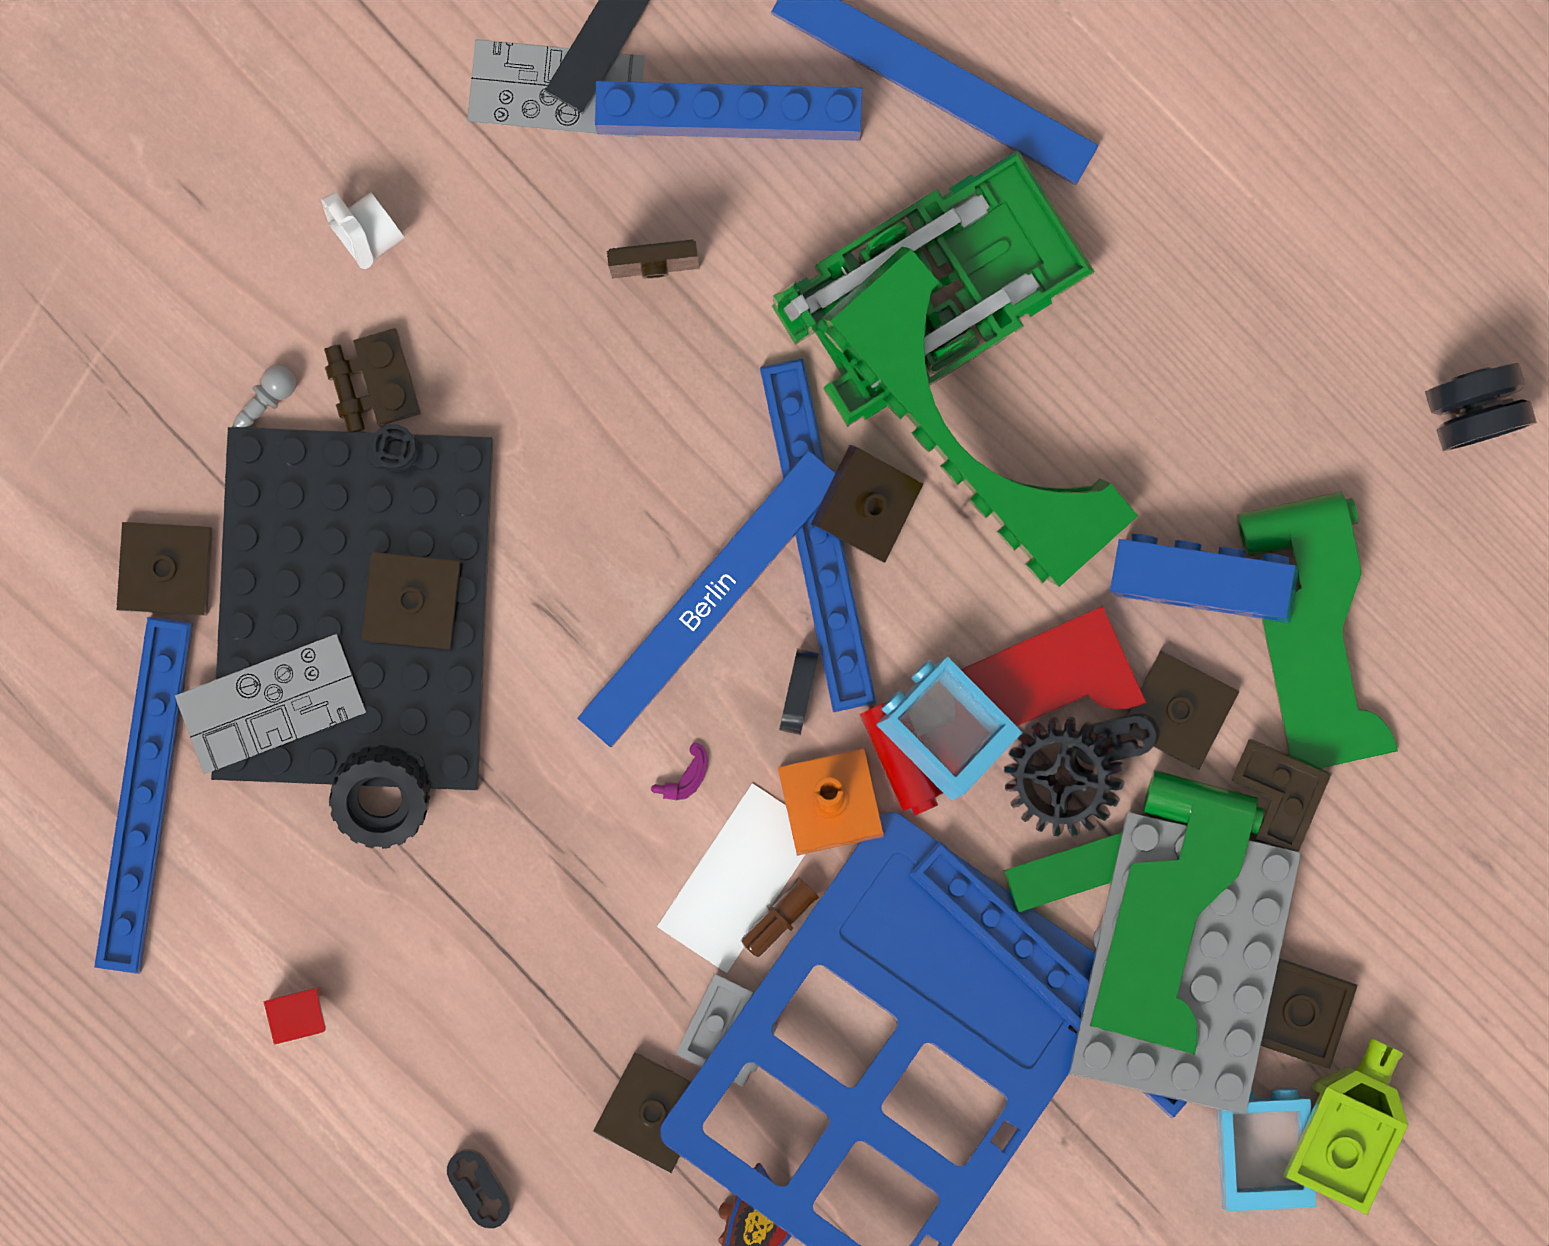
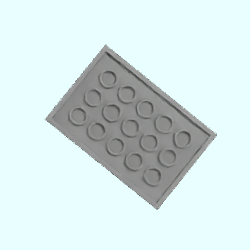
(1223, 979)

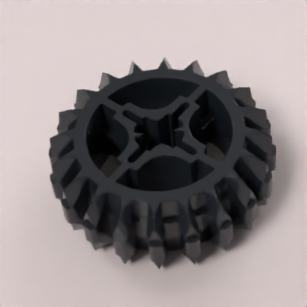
(1046, 776)

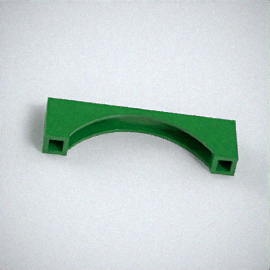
(885, 332)

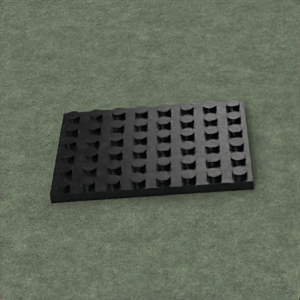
(297, 570)

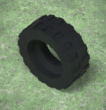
(372, 829)

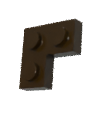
(1294, 791)

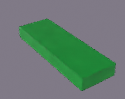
(1063, 873)

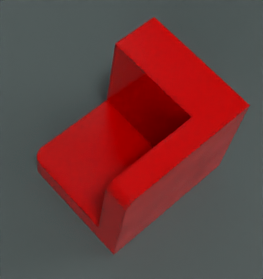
(295, 1015)

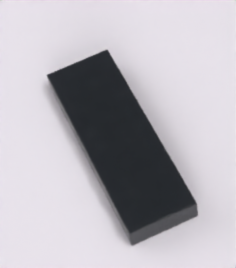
(595, 51)

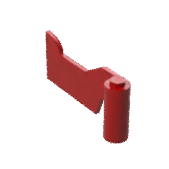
(1025, 684)

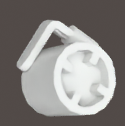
(362, 227)

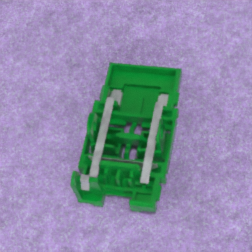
(1001, 247)

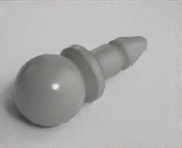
(276, 384)

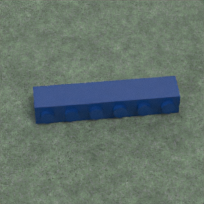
(728, 110)

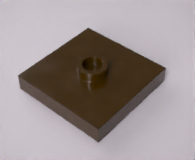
(653, 259)
(867, 503)
(164, 568)
(411, 601)
(1185, 707)
(1307, 1013)
(640, 1107)

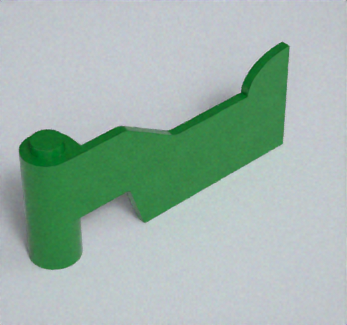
(1310, 651)
(1162, 907)

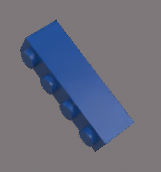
(1205, 579)

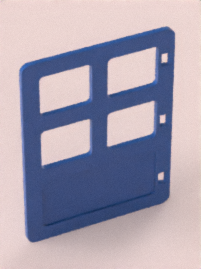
(941, 988)

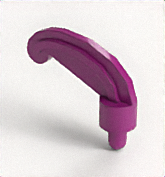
(690, 780)

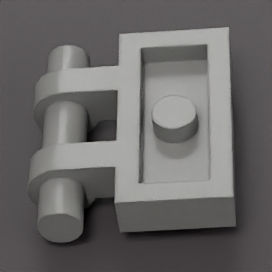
(711, 1021)

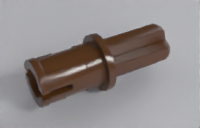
(779, 918)

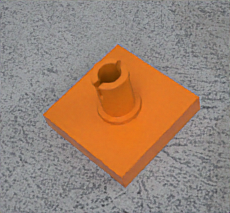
(830, 802)

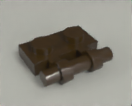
(385, 376)

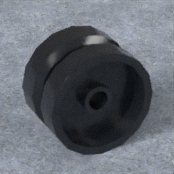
(1480, 406)

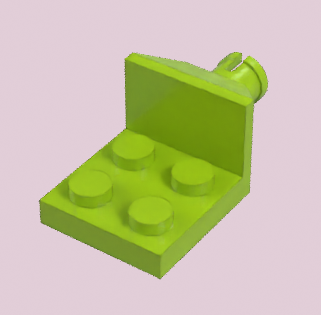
(1352, 1131)

